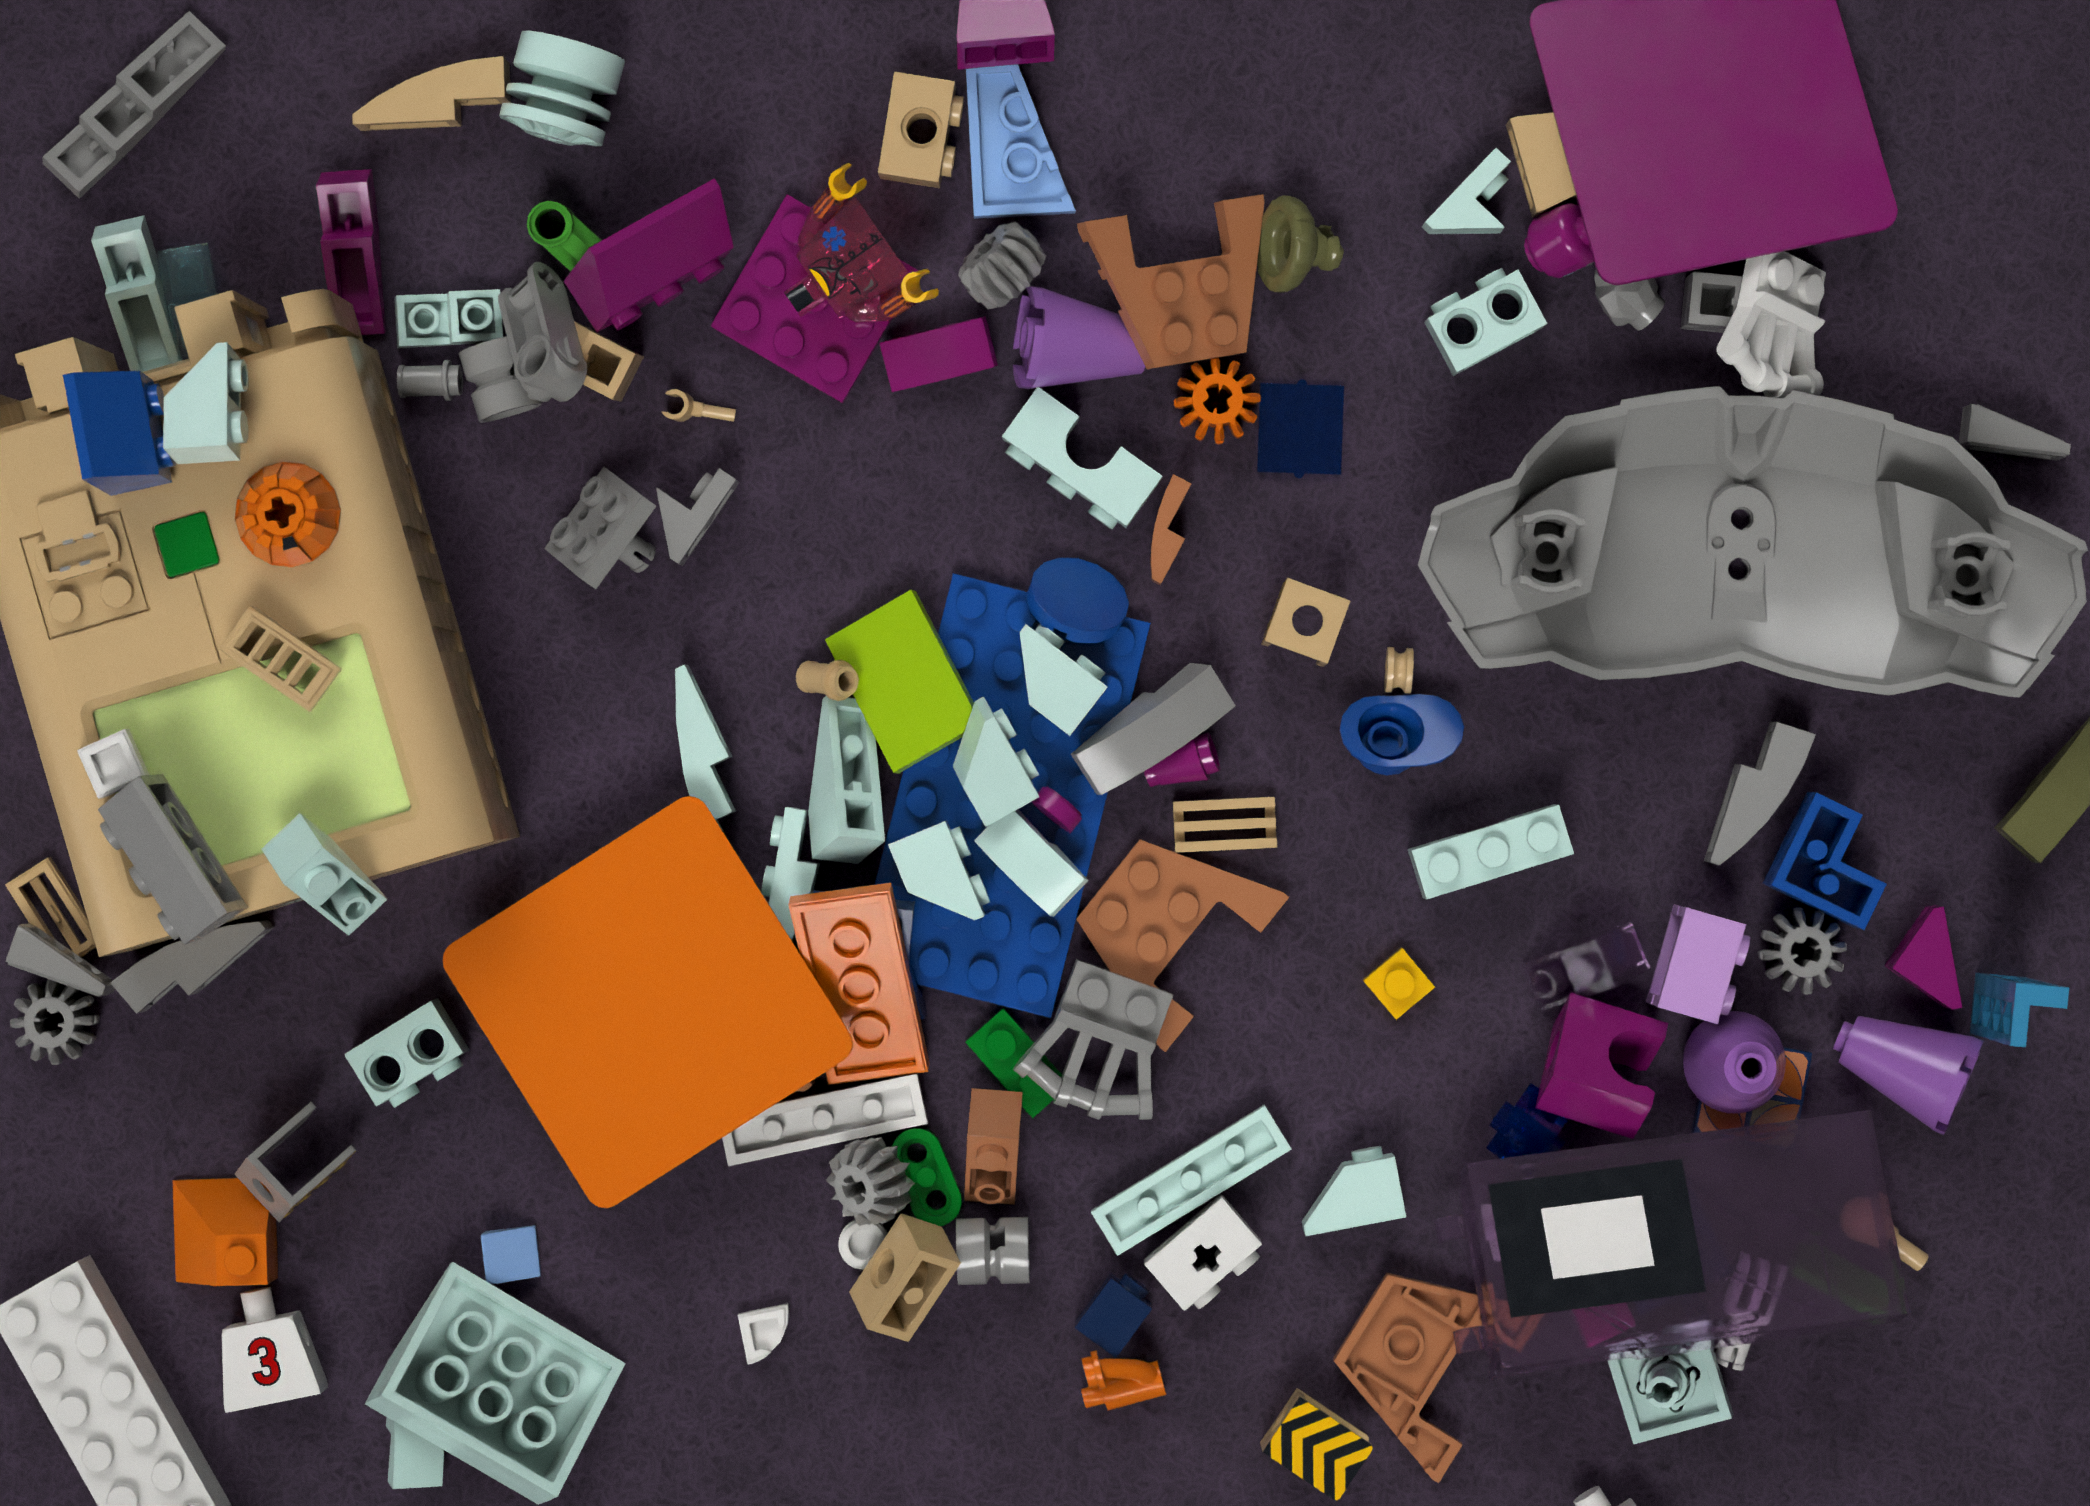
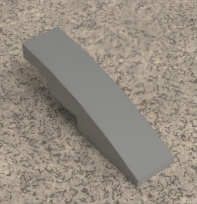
(134, 104)

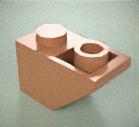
(993, 1146)

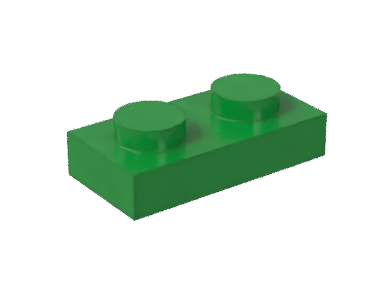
(1000, 1047)

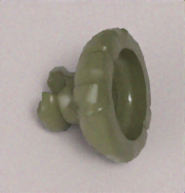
(1294, 245)

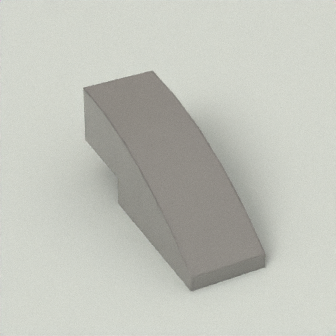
(1153, 727)
(1758, 792)
(188, 965)

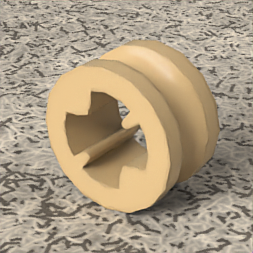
(1399, 670)

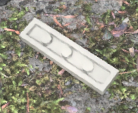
(828, 1119)

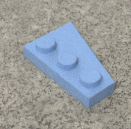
(1008, 149)

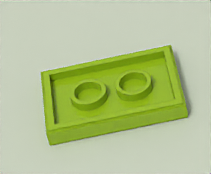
(905, 681)

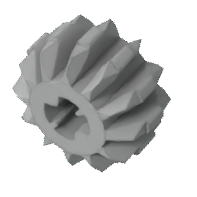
(1002, 265)
(1799, 933)
(54, 1041)
(870, 1181)

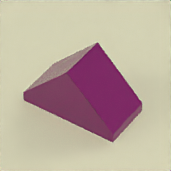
(1927, 959)

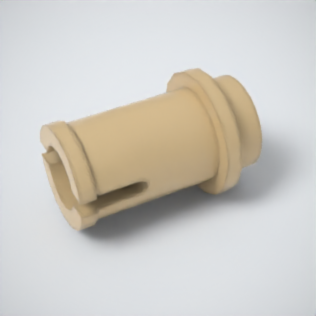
(835, 680)

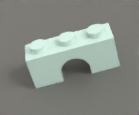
(1040, 438)
(1490, 851)

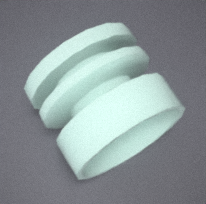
(562, 88)

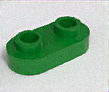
(929, 1175)

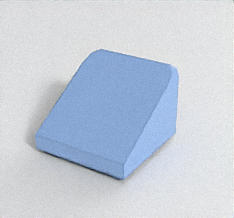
(510, 1254)

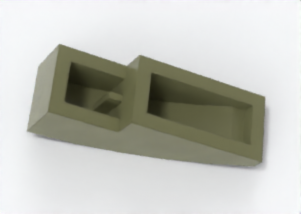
(2051, 800)

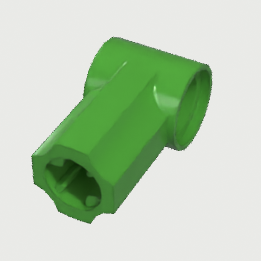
(574, 240)

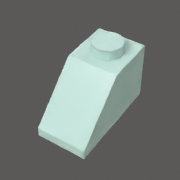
(1358, 1194)

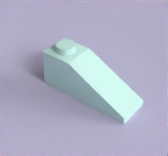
(845, 786)

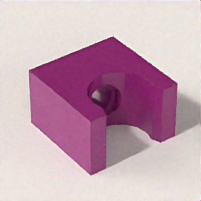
(1578, 1067)

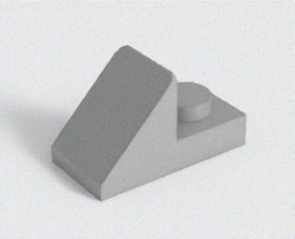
(687, 527)

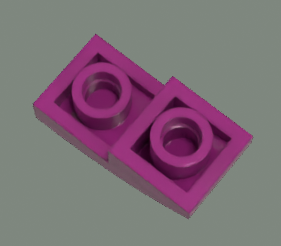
(938, 354)

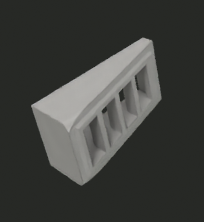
(1997, 433)
(46, 957)

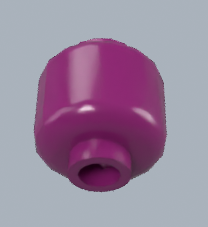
(1558, 242)

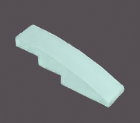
(700, 745)

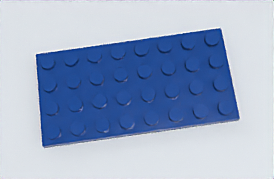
(1016, 948)

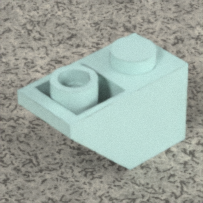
(205, 410)
(1057, 684)
(990, 768)
(935, 870)
(323, 874)

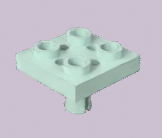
(1649, 1407)

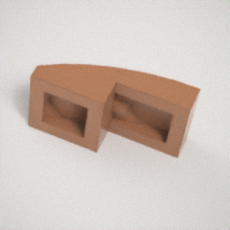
(1166, 543)

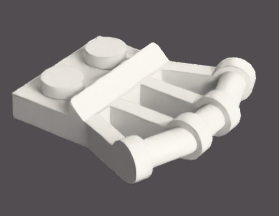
(1779, 319)

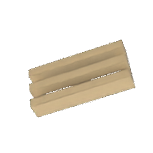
(1182, 826)
(66, 894)

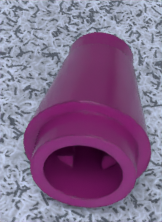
(1188, 764)

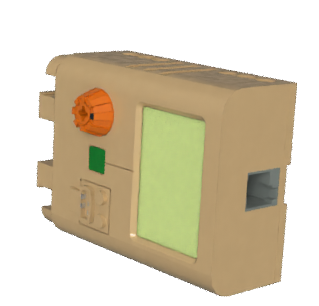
(132, 593)

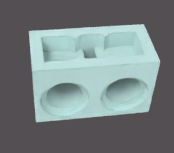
(1490, 331)
(403, 1044)

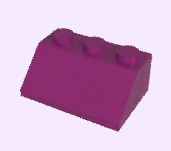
(652, 259)

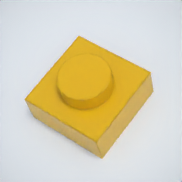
(1398, 983)

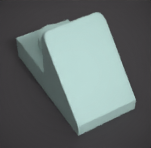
(1462, 211)

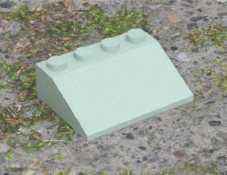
(496, 1384)

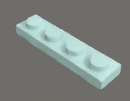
(1190, 1180)

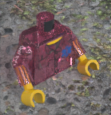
(851, 261)

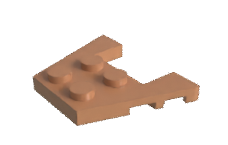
(1188, 306)
(1156, 905)
(1401, 1354)

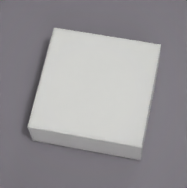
(112, 762)

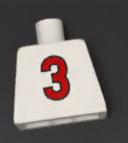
(268, 1356)

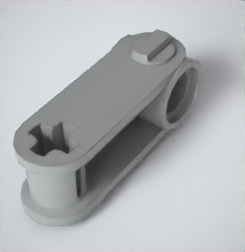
(543, 336)

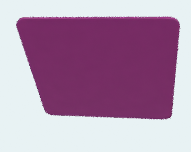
(1710, 129)

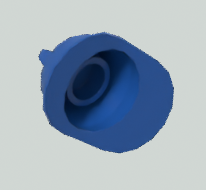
(1401, 731)

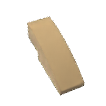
(437, 96)

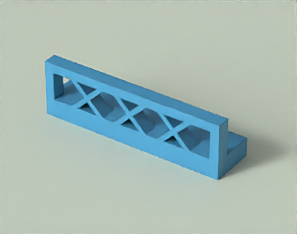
(2004, 1003)

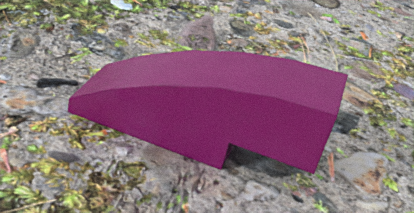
(352, 244)

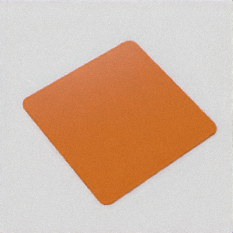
(647, 1002)

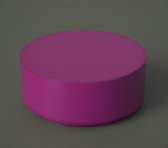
(1057, 809)

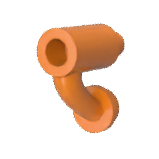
(1120, 1381)

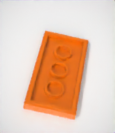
(862, 965)

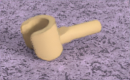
(698, 409)

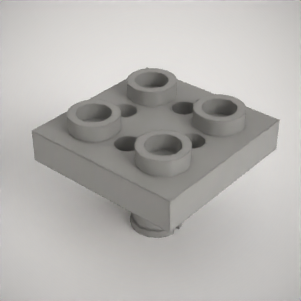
(603, 529)

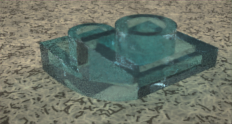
(186, 277)

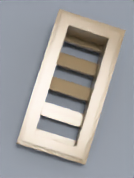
(243, 630)

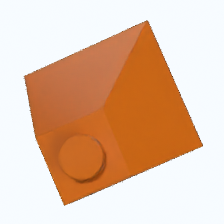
(222, 1234)

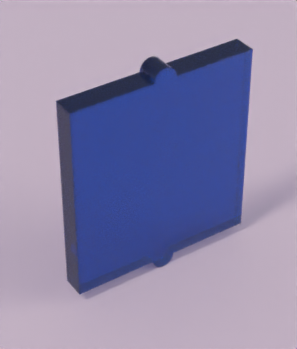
(1300, 429)

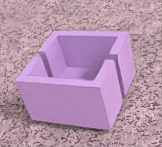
(1698, 964)

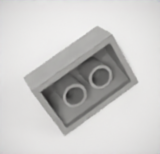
(170, 858)

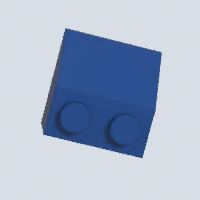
(118, 430)

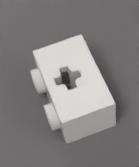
(1213, 1225)

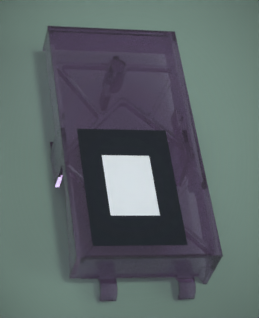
(1678, 1244)

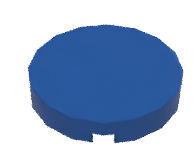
(1077, 600)

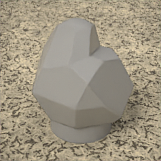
(1629, 303)

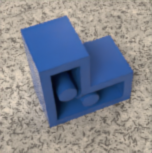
(1811, 865)

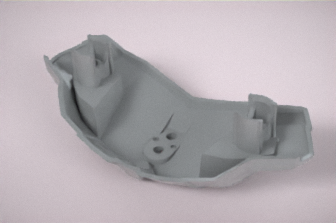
(1865, 550)

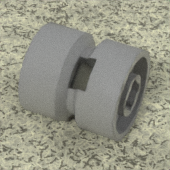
(497, 389)
(993, 1250)

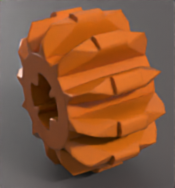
(1233, 404)

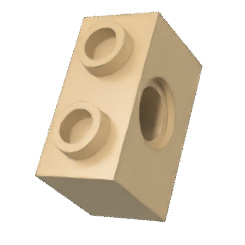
(915, 99)
(904, 1277)

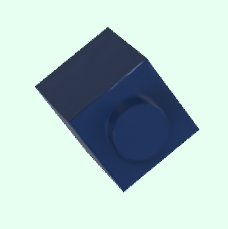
(1114, 1313)

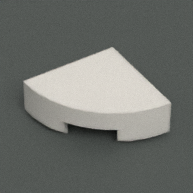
(763, 1330)

